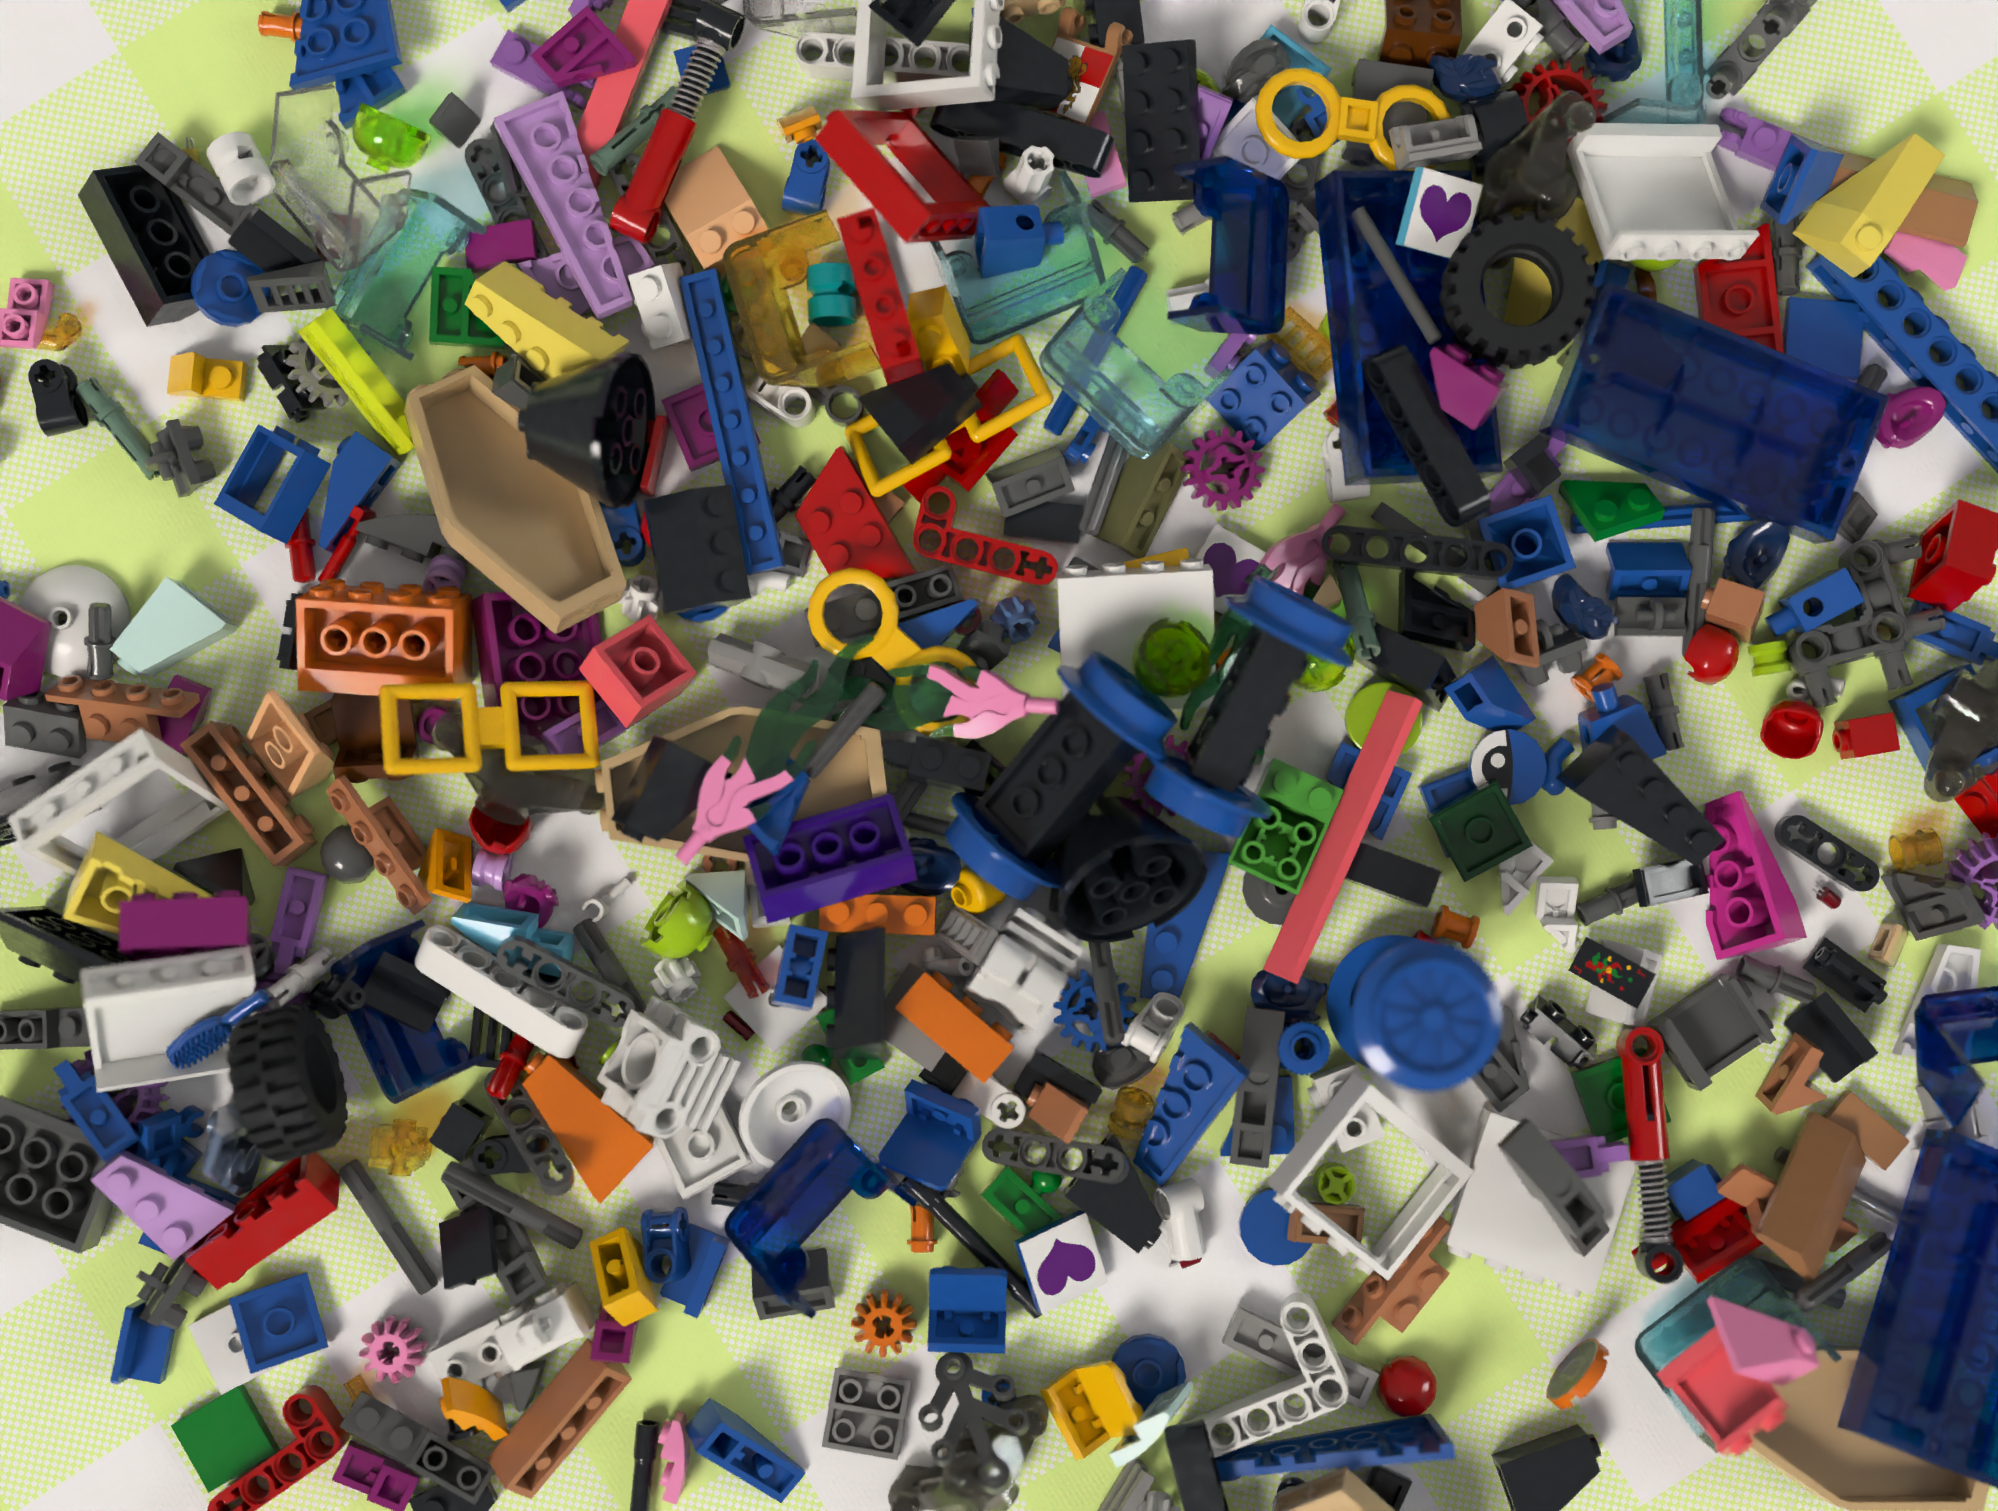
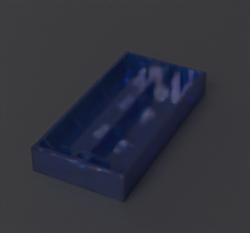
(1371, 317)
(1714, 414)
(1932, 1334)

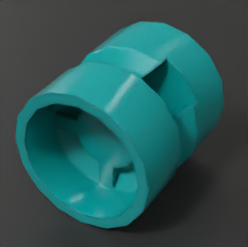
(831, 296)

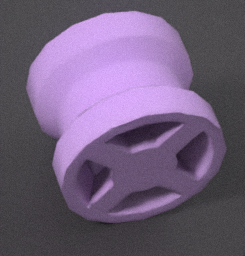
(444, 572)
(491, 869)

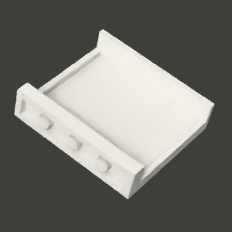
(1656, 192)
(1117, 604)
(149, 1003)
(1513, 1229)

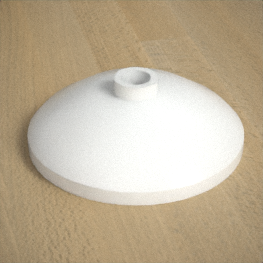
(72, 591)
(814, 1094)

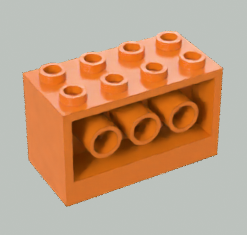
(381, 636)

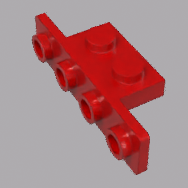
(969, 458)
(1711, 1239)

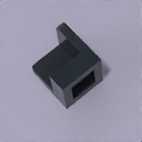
(1532, 466)
(461, 1130)

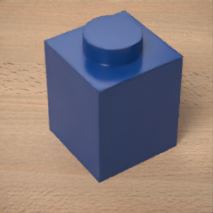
(1692, 1189)

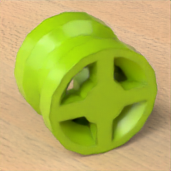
(1769, 658)
(1338, 1189)

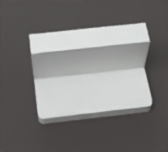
(1608, 1006)

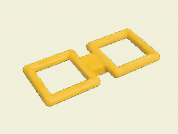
(977, 431)
(488, 727)

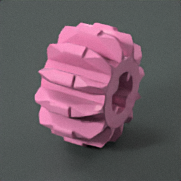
(385, 1361)

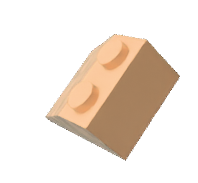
(712, 208)
(288, 747)

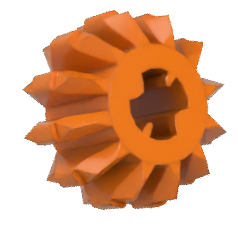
(899, 1323)

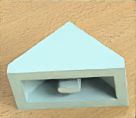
(727, 897)

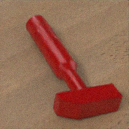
(346, 543)

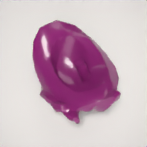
(1910, 416)
(530, 895)

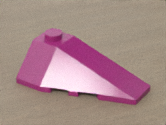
(1748, 892)

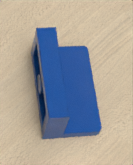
(1647, 569)
(705, 1259)
(141, 1348)

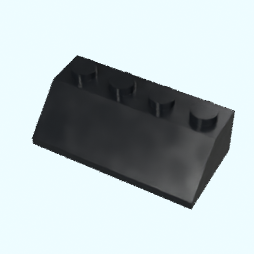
(146, 239)

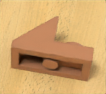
(1788, 1081)

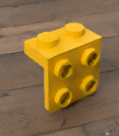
(1091, 1406)

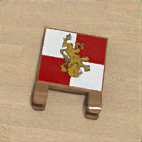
(1087, 64)

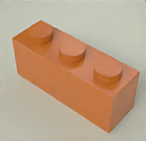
(893, 912)
(956, 1025)

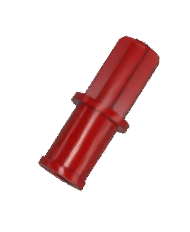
(301, 551)
(510, 1067)

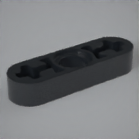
(1844, 876)

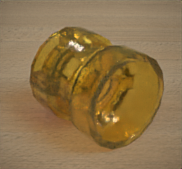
(1920, 848)
(1130, 1113)

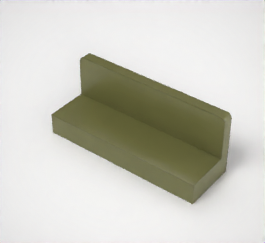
(1142, 500)

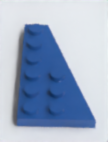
(344, 41)
(1373, 1444)

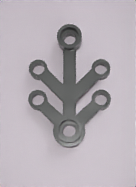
(970, 1414)

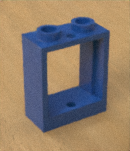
(253, 473)
(1904, 710)

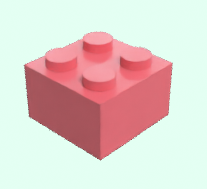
(637, 671)

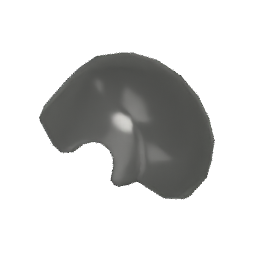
(345, 857)

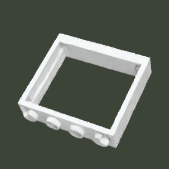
(870, 59)
(45, 818)
(1414, 1218)

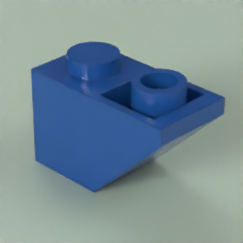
(1489, 698)

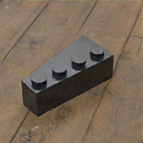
(1635, 790)

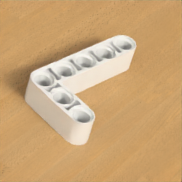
(1272, 1398)

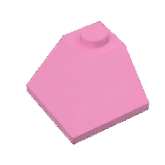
(1763, 1344)

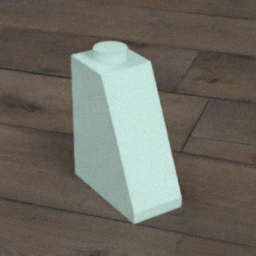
(169, 629)

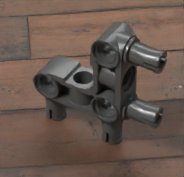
(1741, 59)
(1860, 638)

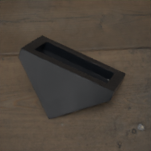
(219, 872)

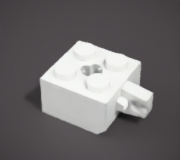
(544, 1325)

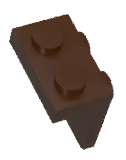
(1419, 30)
(360, 737)

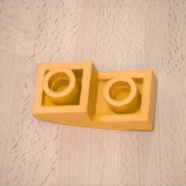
(800, 125)
(473, 1406)

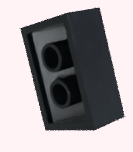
(697, 549)
(857, 995)

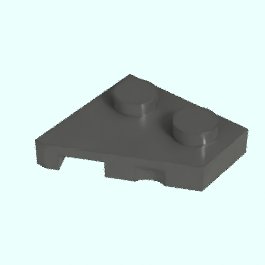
(1932, 904)
(1503, 1076)

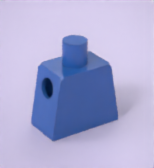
(1012, 238)
(1828, 597)
(1622, 712)

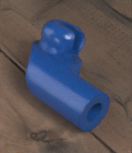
(1554, 758)

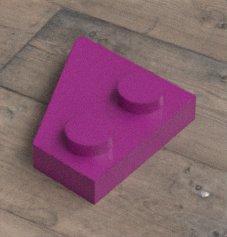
(582, 51)

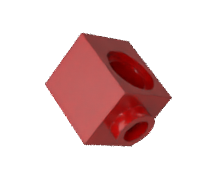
(1865, 736)

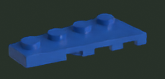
(1173, 945)
(1193, 1096)

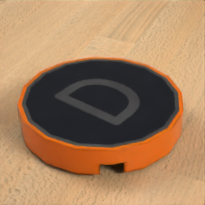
(1577, 1373)

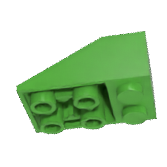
(1286, 843)

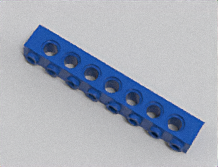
(1912, 351)

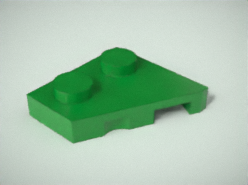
(450, 318)
(1611, 506)

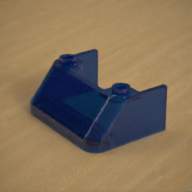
(1246, 248)
(1950, 1036)
(399, 1055)
(797, 1198)

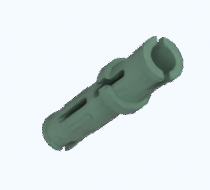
(631, 136)
(111, 416)
(1357, 610)

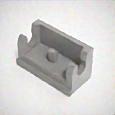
(1434, 142)

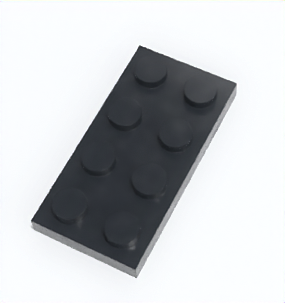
(1160, 118)

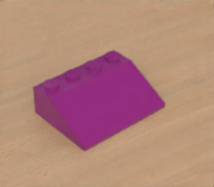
(522, 649)

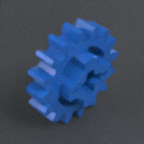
(1074, 1015)

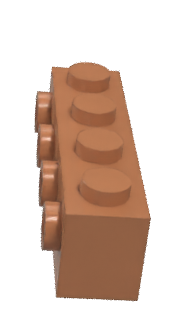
(249, 792)
(557, 1421)

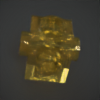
(399, 1147)

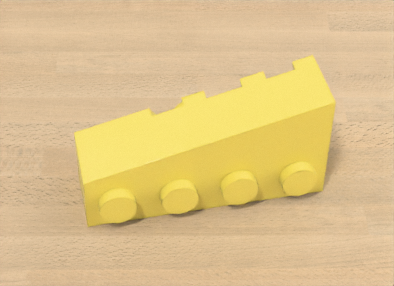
(537, 325)
(112, 875)

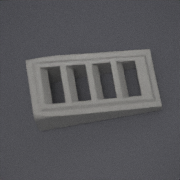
(966, 934)

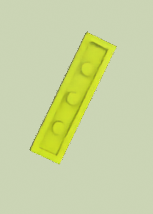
(359, 379)

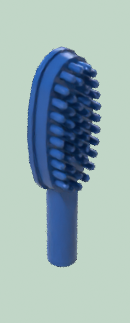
(211, 1032)

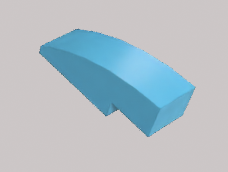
(493, 924)

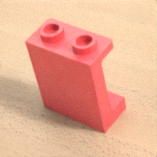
(1721, 1401)

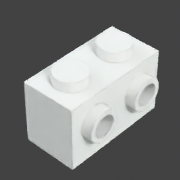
(1506, 38)
(661, 305)
(1364, 1125)
(471, 1354)

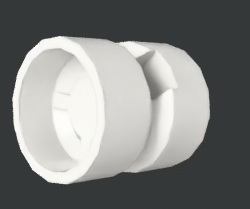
(240, 168)

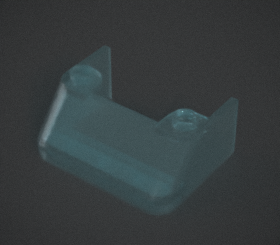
(1683, 71)
(386, 286)
(1024, 297)
(1115, 383)
(1743, 1283)

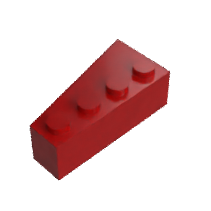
(267, 1219)

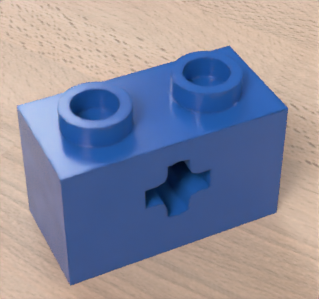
(799, 967)

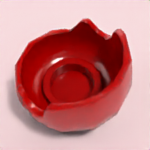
(1712, 654)
(1792, 729)
(498, 836)
(1406, 1386)

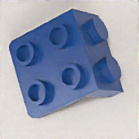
(1264, 394)
(932, 1136)
(967, 1310)

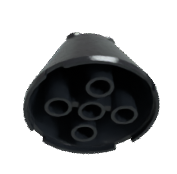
(594, 426)
(1125, 872)

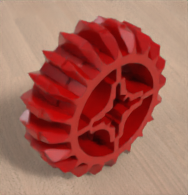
(1548, 85)

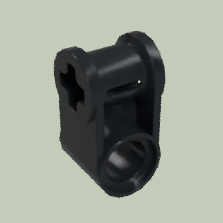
(56, 404)
(510, 1158)

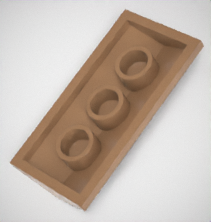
(1941, 211)
(1811, 1195)

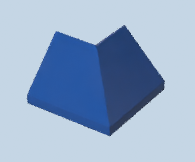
(1799, 178)
(1535, 540)

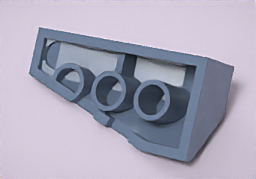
(229, 1153)

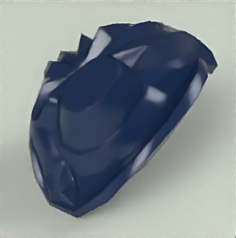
(1617, 61)
(1464, 76)
(1756, 554)
(1580, 610)
(935, 868)
(1280, 994)

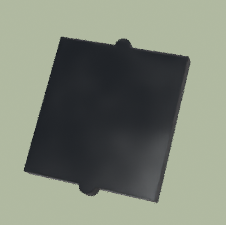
(468, 1248)

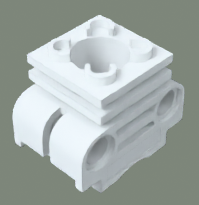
(1024, 969)
(667, 1071)

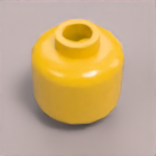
(975, 893)

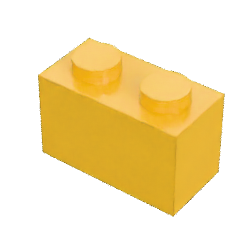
(938, 329)
(621, 1276)

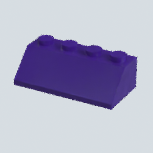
(832, 859)

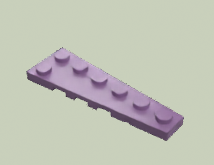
(557, 176)

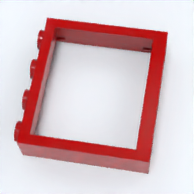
(851, 143)
(880, 295)

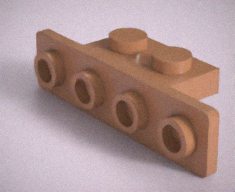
(118, 710)
(387, 838)
(1754, 1191)
(1399, 1297)

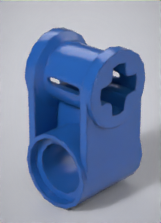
(806, 185)
(622, 526)
(665, 1241)

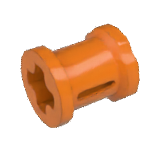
(1602, 665)
(1455, 926)

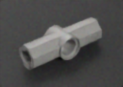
(758, 663)

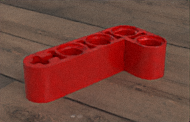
(986, 545)
(306, 1446)

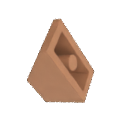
(1734, 608)
(1509, 626)
(1056, 1109)

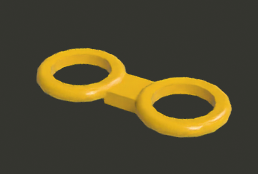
(1346, 117)
(891, 644)

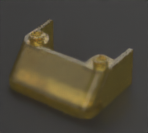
(758, 276)

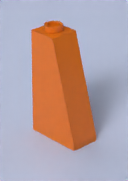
(591, 1133)

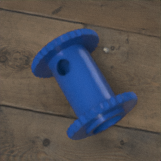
(1313, 1052)

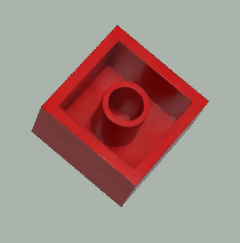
(1955, 556)

